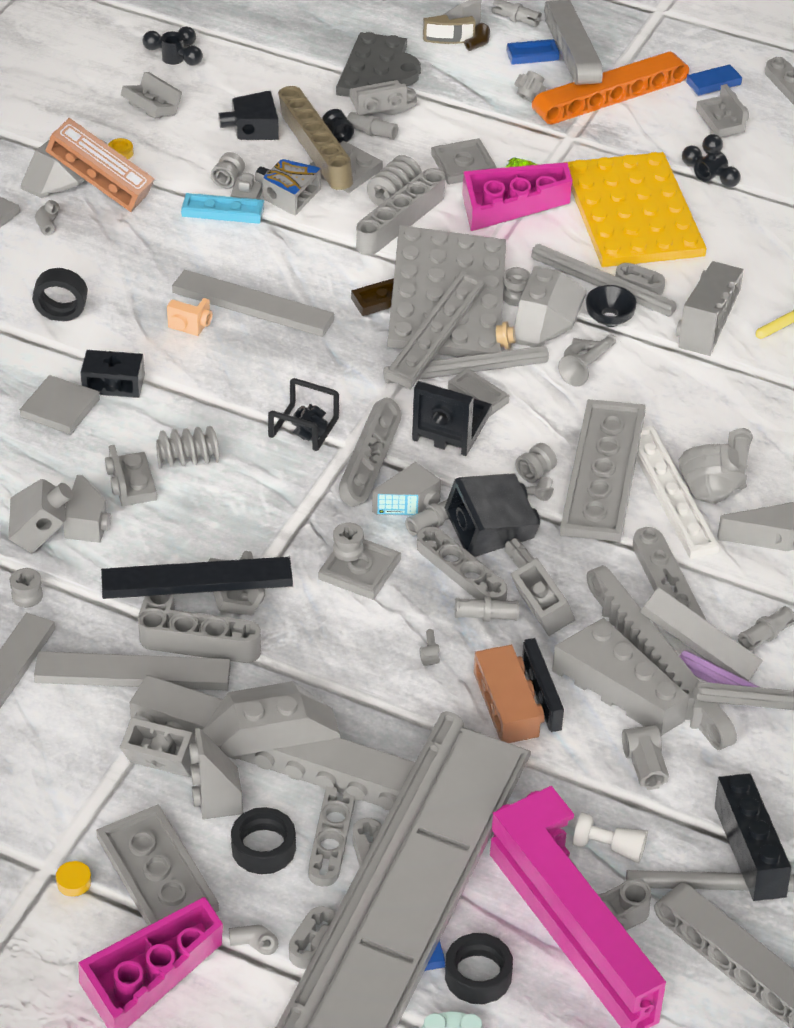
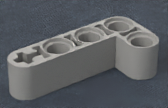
(196, 634)

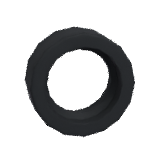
(56, 310)
(265, 861)
(478, 945)

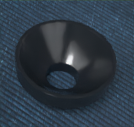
(611, 300)

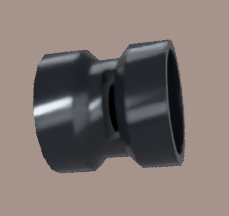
(338, 125)

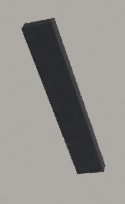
(196, 577)

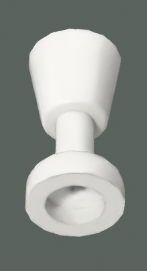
(623, 841)

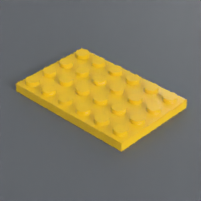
(634, 210)

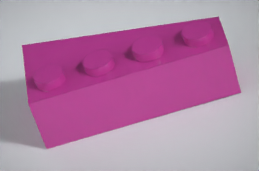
(514, 192)
(146, 965)

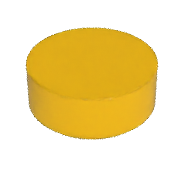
(122, 146)
(73, 878)

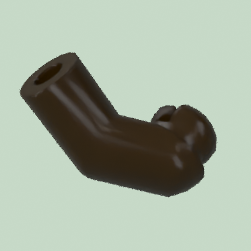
(481, 37)

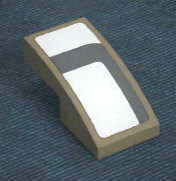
(445, 31)

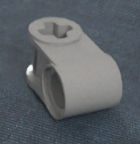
(620, 904)

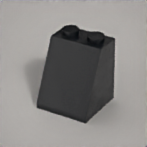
(490, 512)

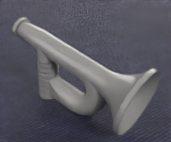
(574, 366)

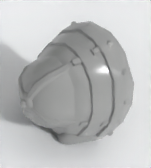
(717, 469)

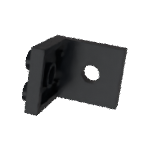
(447, 417)

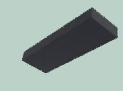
(543, 685)

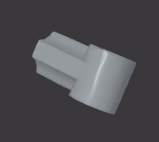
(645, 749)

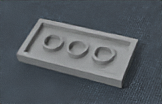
(154, 864)

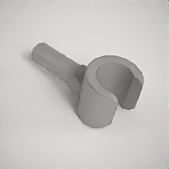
(543, 489)
(429, 653)

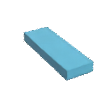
(222, 208)

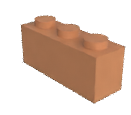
(508, 694)

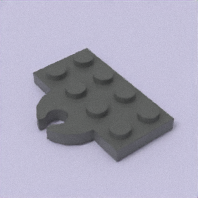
(376, 61)

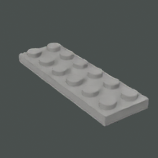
(603, 470)

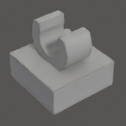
(247, 187)

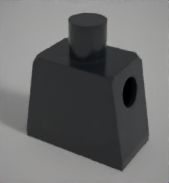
(252, 117)

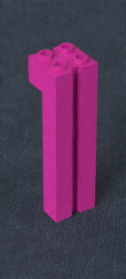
(534, 859)

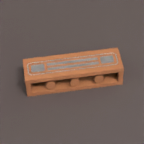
(99, 164)

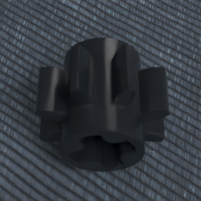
(312, 414)

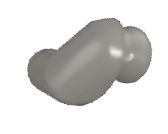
(46, 215)
(256, 936)

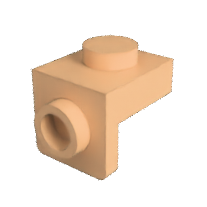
(189, 317)

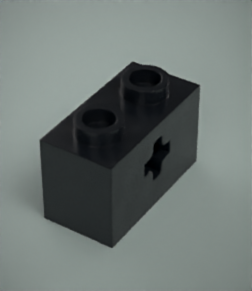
(113, 373)

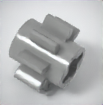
(529, 85)

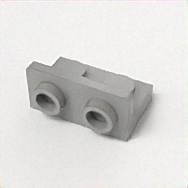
(131, 477)

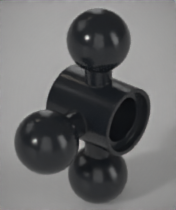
(173, 44)
(713, 163)

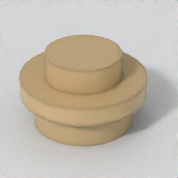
(505, 335)

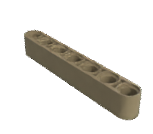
(316, 138)

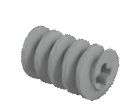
(392, 178)
(187, 446)

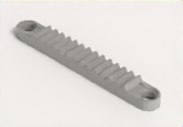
(644, 635)

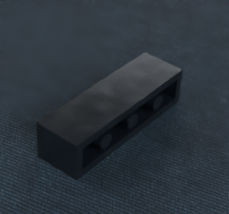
(752, 837)

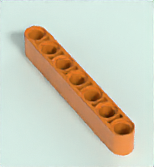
(616, 86)

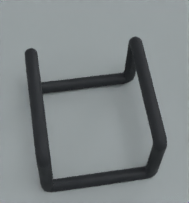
(316, 443)

